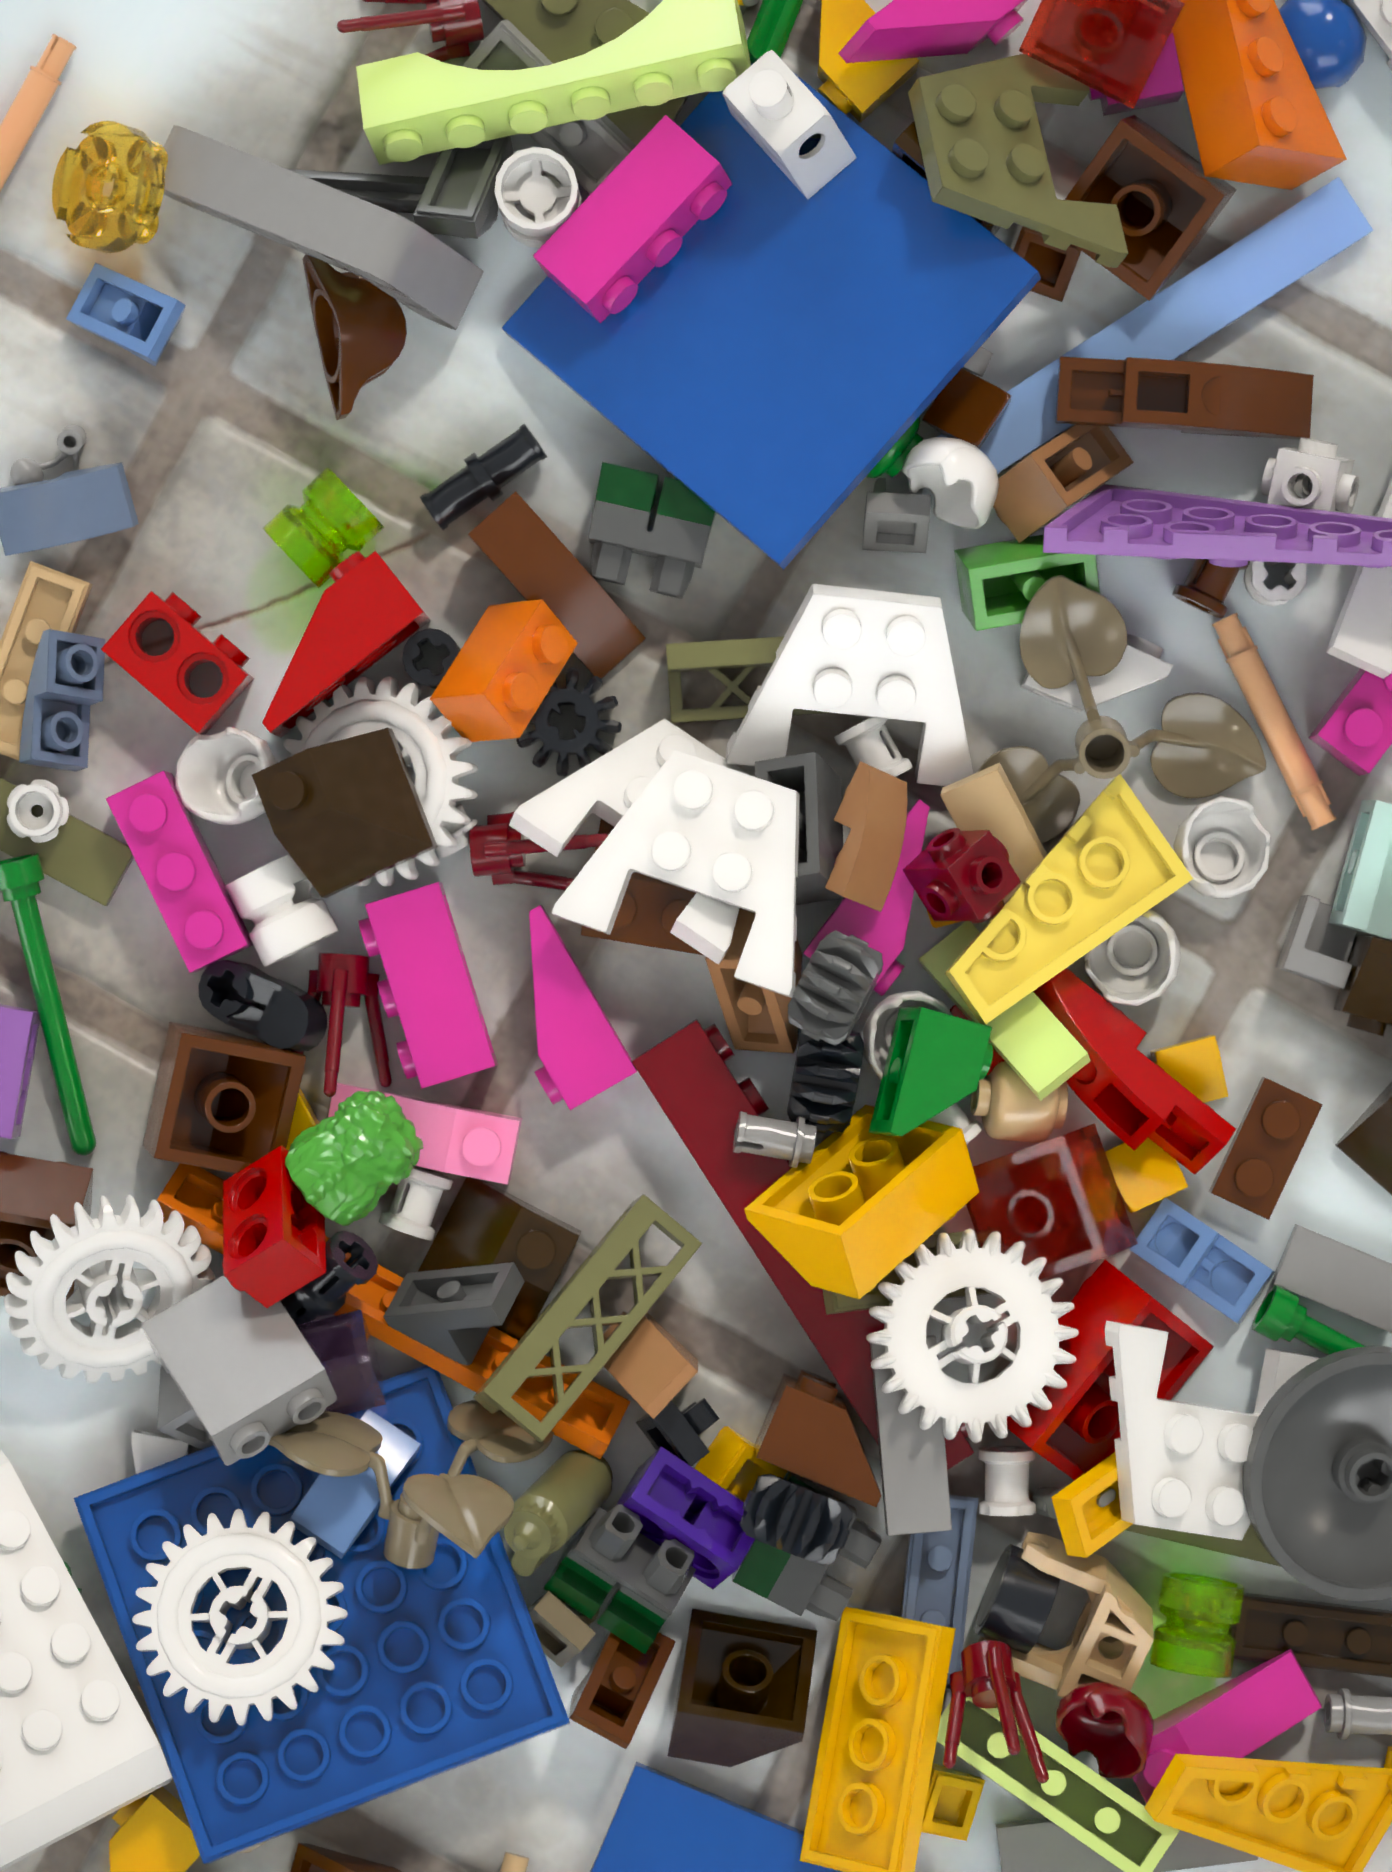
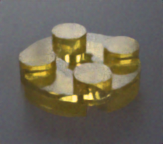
(137, 192)

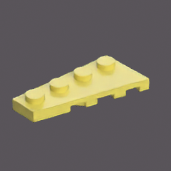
(1078, 896)

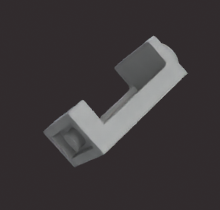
(239, 1367)

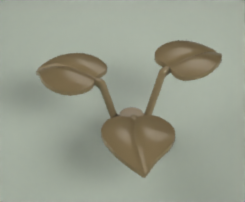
(1082, 634)
(457, 1505)

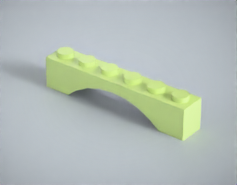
(431, 106)

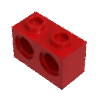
(169, 674)
(270, 1232)

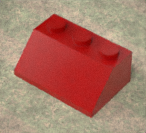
(1083, 1417)

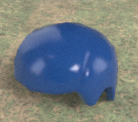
(1326, 39)

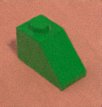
(929, 1068)

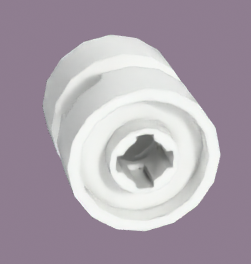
(536, 194)
(281, 910)

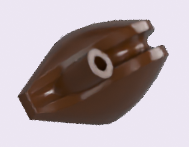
(355, 328)

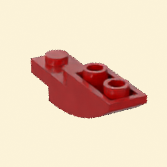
(1124, 1085)

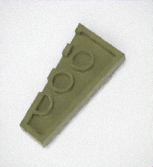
(576, 27)

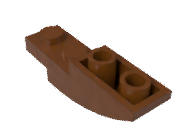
(1184, 397)

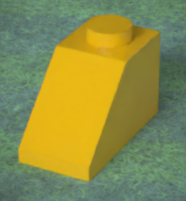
(857, 85)
(152, 1836)

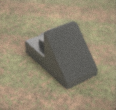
(454, 1307)

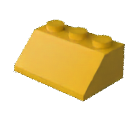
(865, 1202)

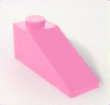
(455, 1136)

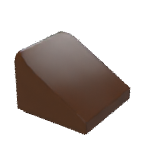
(1052, 263)
(967, 408)

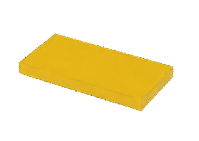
(877, 1743)

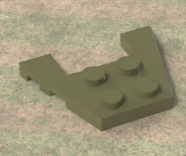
(990, 156)

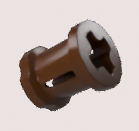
(1207, 587)

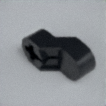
(234, 996)

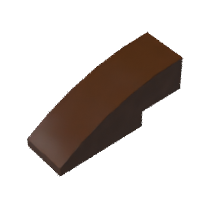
(546, 570)

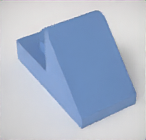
(126, 313)

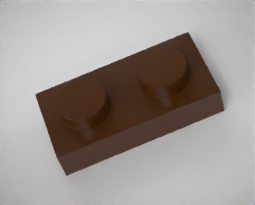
(1265, 1148)

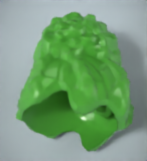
(354, 1156)

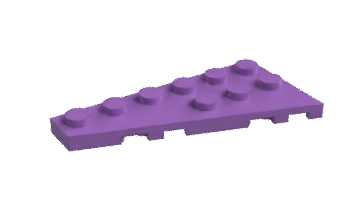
(1223, 530)

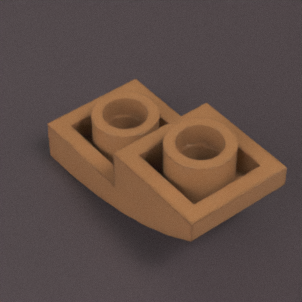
(877, 816)

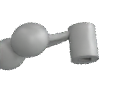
(69, 442)

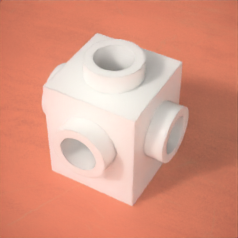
(1332, 479)

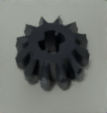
(584, 709)
(825, 1082)
(796, 1519)

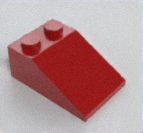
(348, 633)

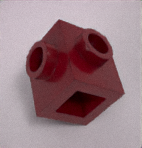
(962, 876)

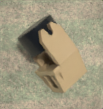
(1109, 1634)

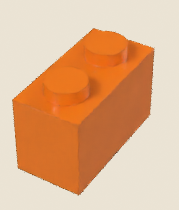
(504, 671)

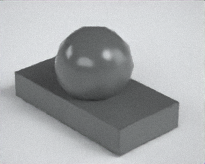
(461, 190)

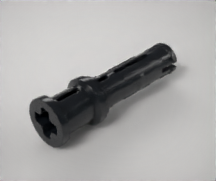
(328, 1292)

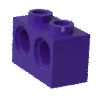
(691, 1508)

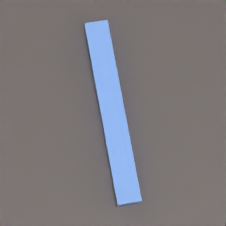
(1190, 309)

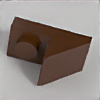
(619, 1687)

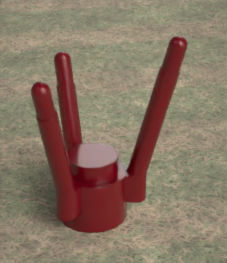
(448, 20)
(498, 849)
(341, 983)
(992, 1683)

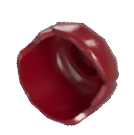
(1109, 1725)

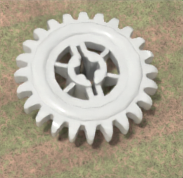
(423, 743)
(101, 1260)
(1023, 1300)
(210, 1674)

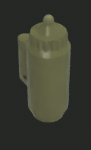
(556, 1508)

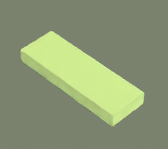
(1024, 1034)

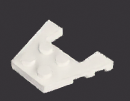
(862, 658)
(609, 790)
(711, 836)
(1180, 1458)

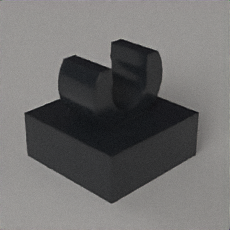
(680, 1430)

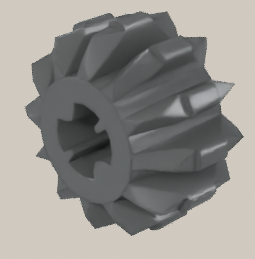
(835, 987)

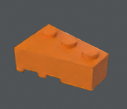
(1251, 96)

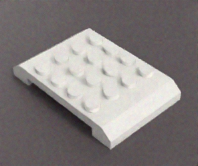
(67, 1716)

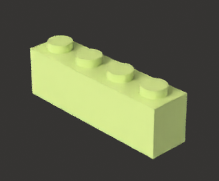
(1071, 1798)

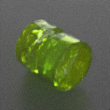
(323, 527)
(1196, 1625)

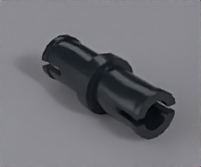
(483, 477)

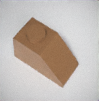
(1058, 477)
(753, 1014)
(651, 1364)

